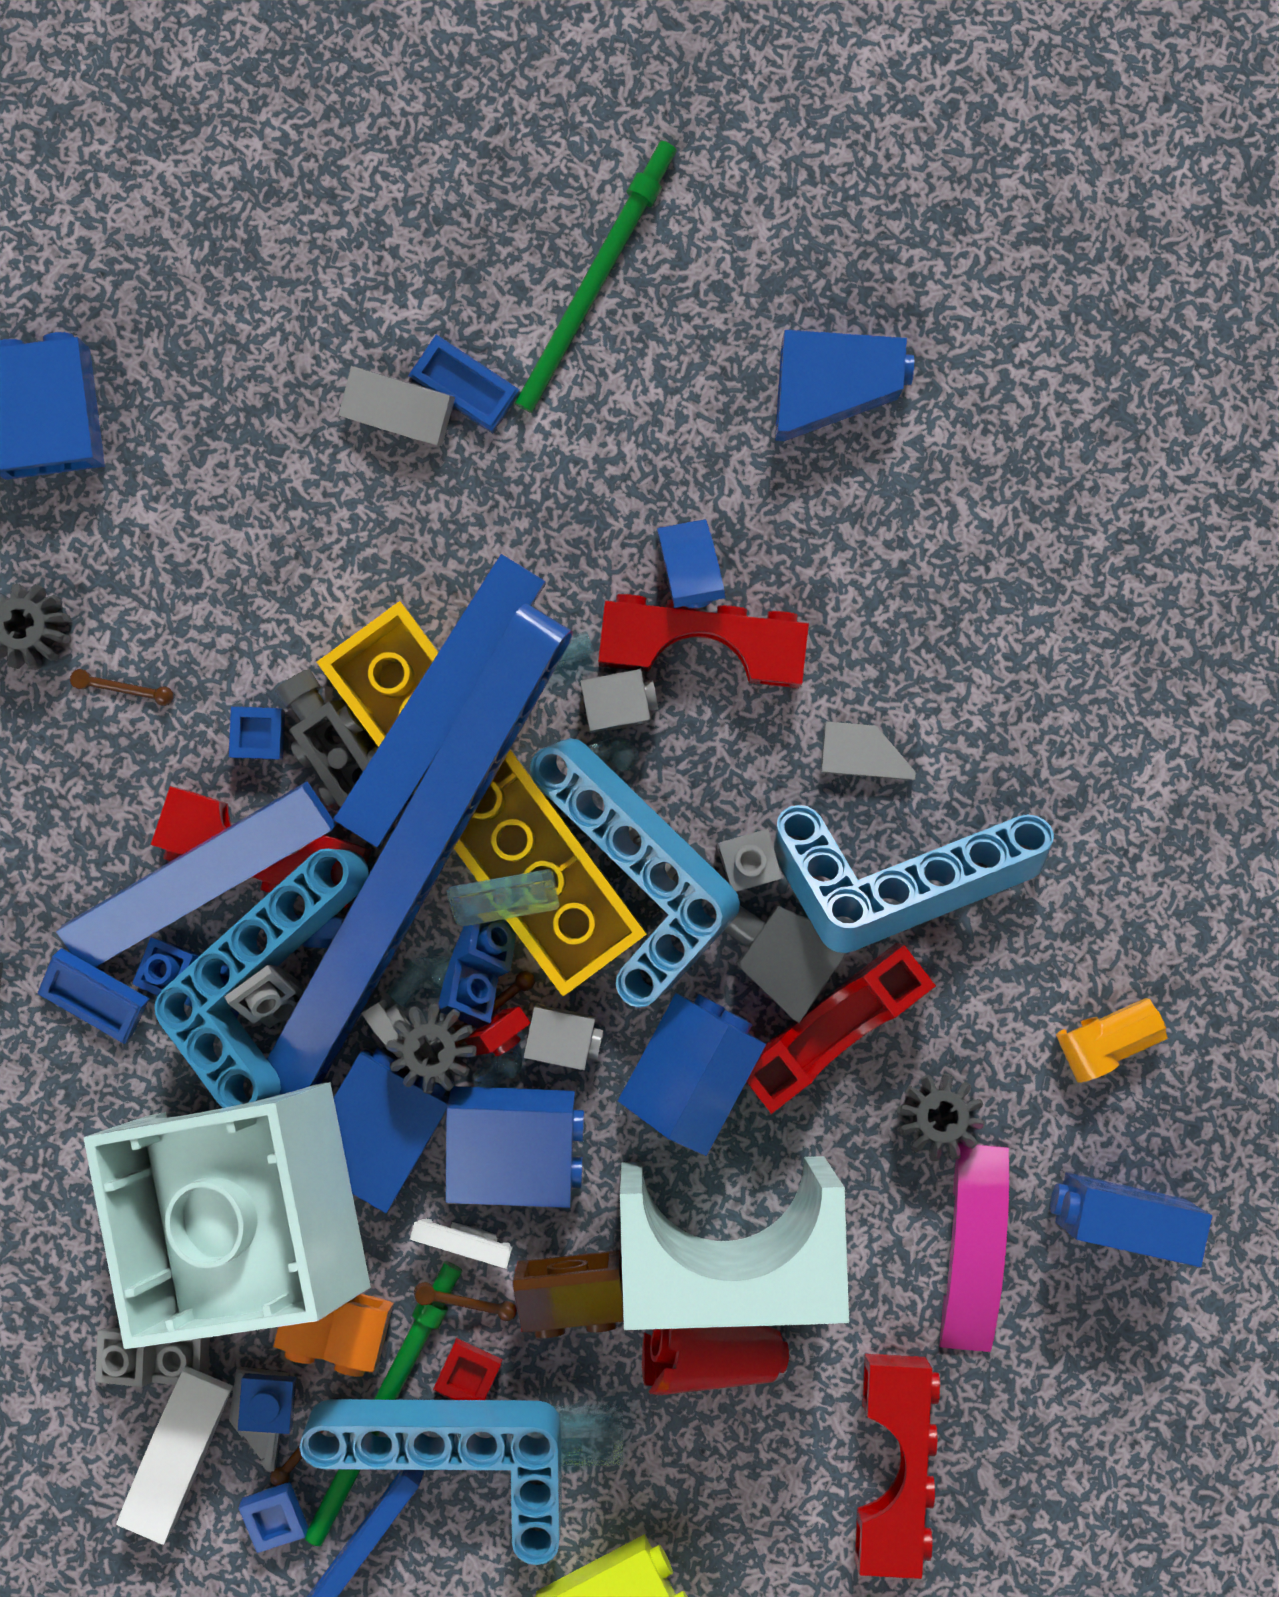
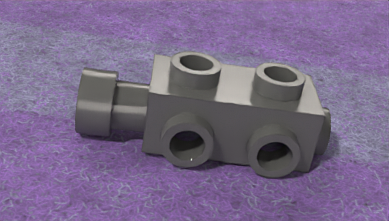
(334, 762)

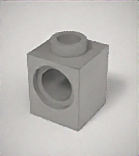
(618, 701)
(749, 860)
(562, 1037)

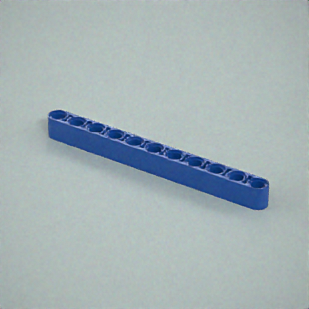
(419, 847)

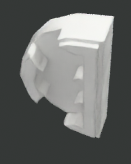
(463, 1241)

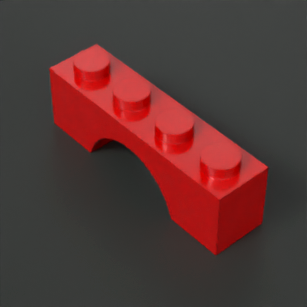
(767, 647)
(194, 818)
(835, 1023)
(892, 1528)

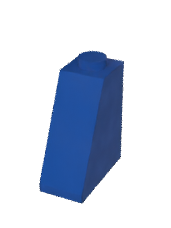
(836, 377)

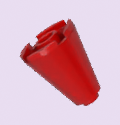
(711, 1358)

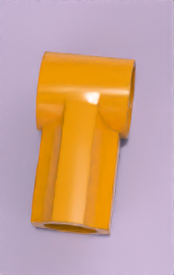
(1105, 1041)

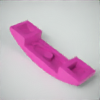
(976, 1248)

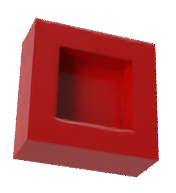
(500, 1033)
(467, 1372)

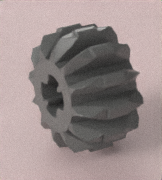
(38, 638)
(447, 1056)
(950, 1131)

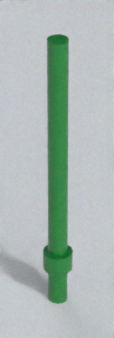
(642, 193)
(426, 1319)

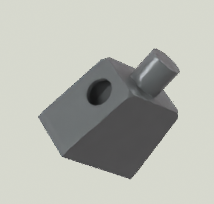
(784, 957)

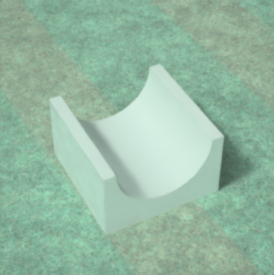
(227, 1218)
(772, 1278)

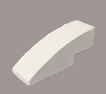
(174, 1455)

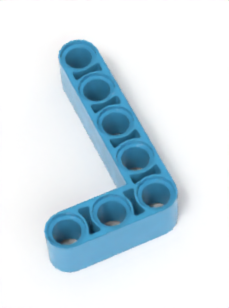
(643, 864)
(904, 882)
(239, 950)
(455, 1450)

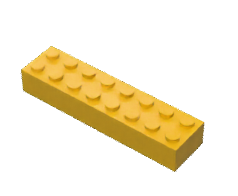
(514, 823)

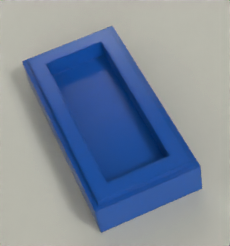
(476, 389)
(92, 995)

